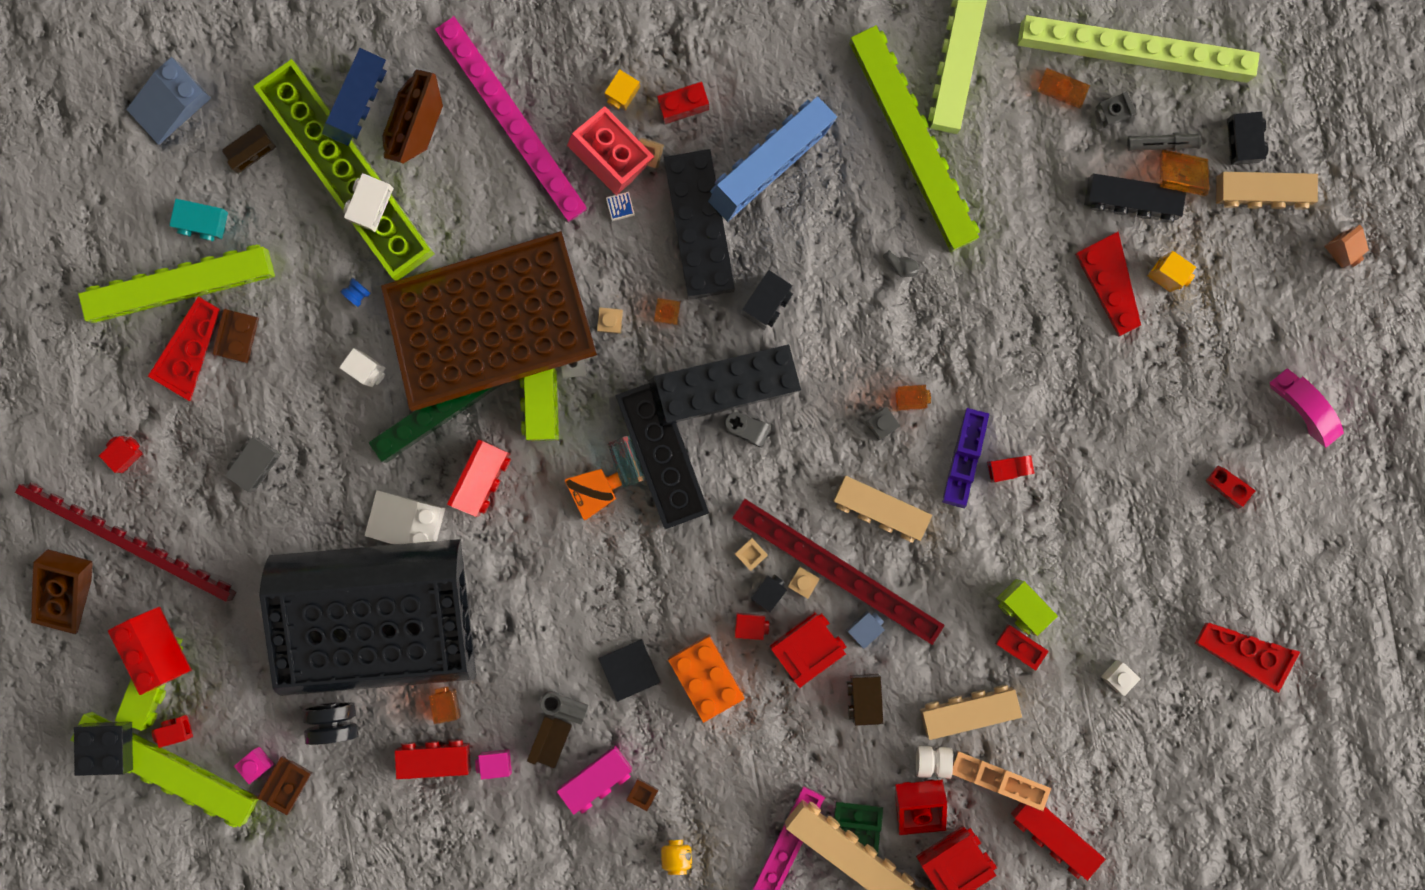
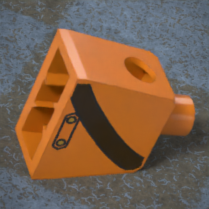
(593, 491)

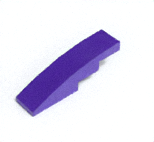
(965, 458)

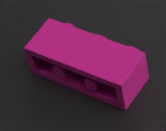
(595, 781)

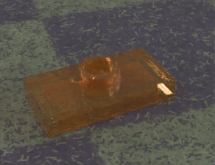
(1063, 88)

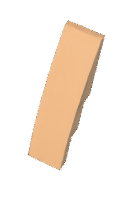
(1000, 781)

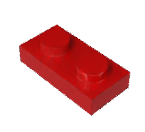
(1022, 647)

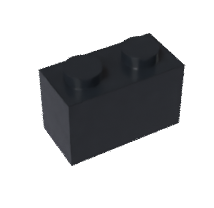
(1247, 138)

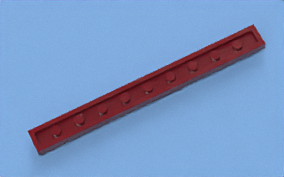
(118, 537)
(838, 571)

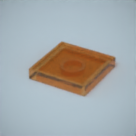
(1184, 172)

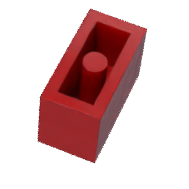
(683, 102)

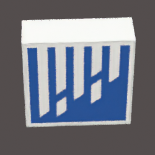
(620, 206)

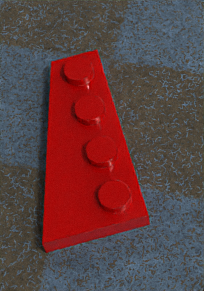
(1110, 279)
(185, 353)
(1257, 659)

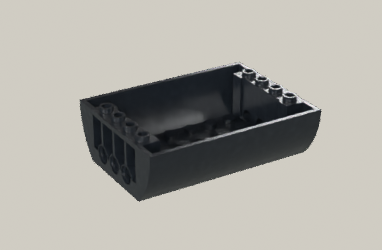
(361, 594)

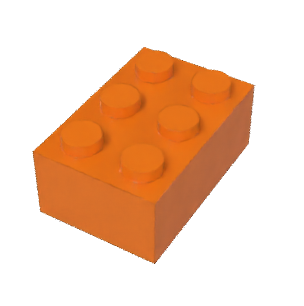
(706, 678)

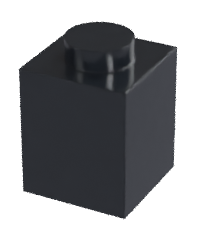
(769, 592)

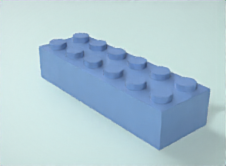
(771, 158)

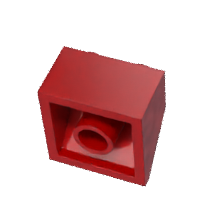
(921, 807)

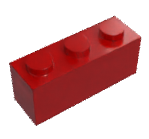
(432, 759)

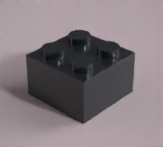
(767, 299)
(103, 748)

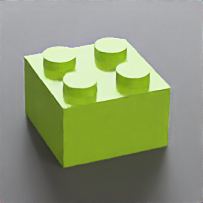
(1026, 607)

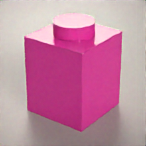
(494, 764)
(254, 765)

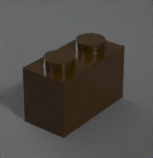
(866, 699)

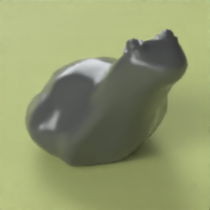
(903, 266)

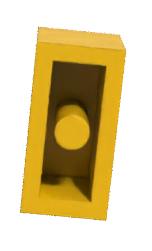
(1172, 272)

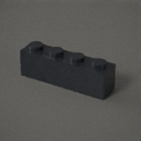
(1135, 197)

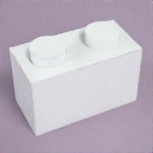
(367, 202)
(363, 368)

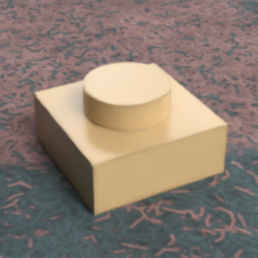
(656, 149)
(610, 320)
(751, 554)
(803, 582)

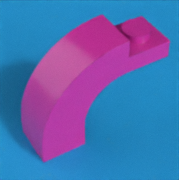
(1312, 406)

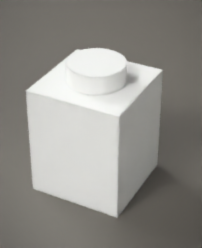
(1120, 677)

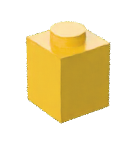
(621, 90)

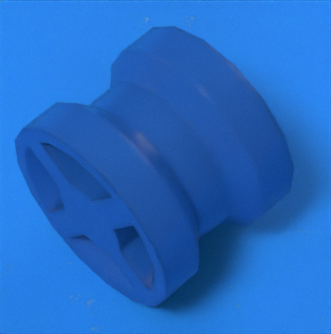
(355, 292)

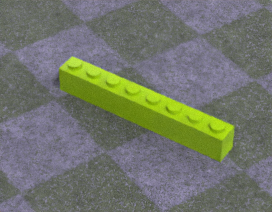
(176, 284)
(186, 780)

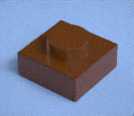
(642, 794)

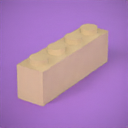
(1266, 189)
(882, 508)
(970, 713)

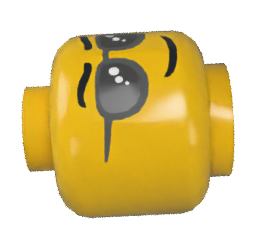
(676, 857)

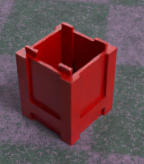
(808, 649)
(957, 862)

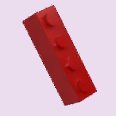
(1060, 838)

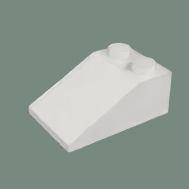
(403, 520)

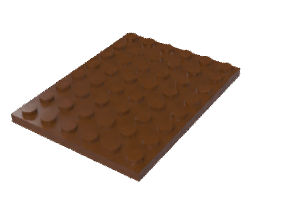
(487, 321)

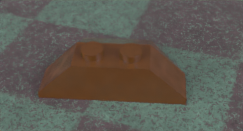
(412, 118)

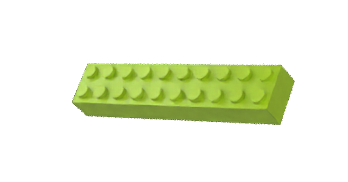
(338, 166)

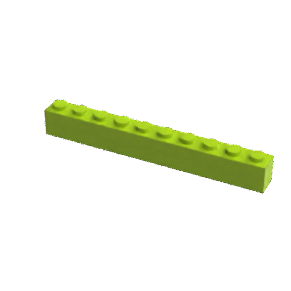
(913, 138)

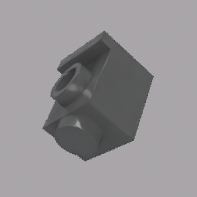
(1123, 105)

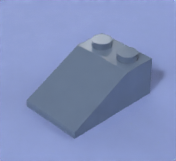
(167, 100)

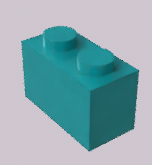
(198, 219)

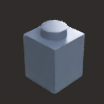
(866, 628)

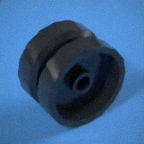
(329, 723)

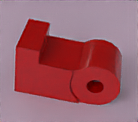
(1010, 468)
(1230, 487)

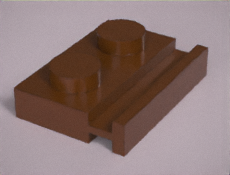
(235, 335)
(284, 785)

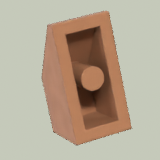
(1348, 247)

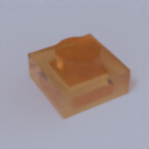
(667, 311)

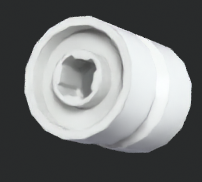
(933, 761)

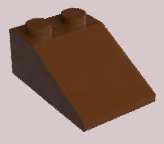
(60, 590)

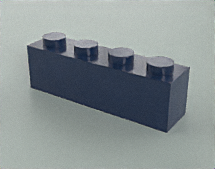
(354, 96)

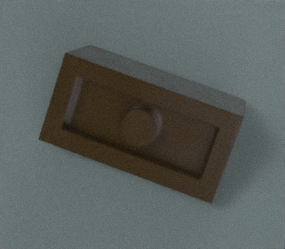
(248, 149)
(549, 741)

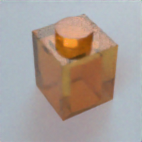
(912, 397)
(444, 705)

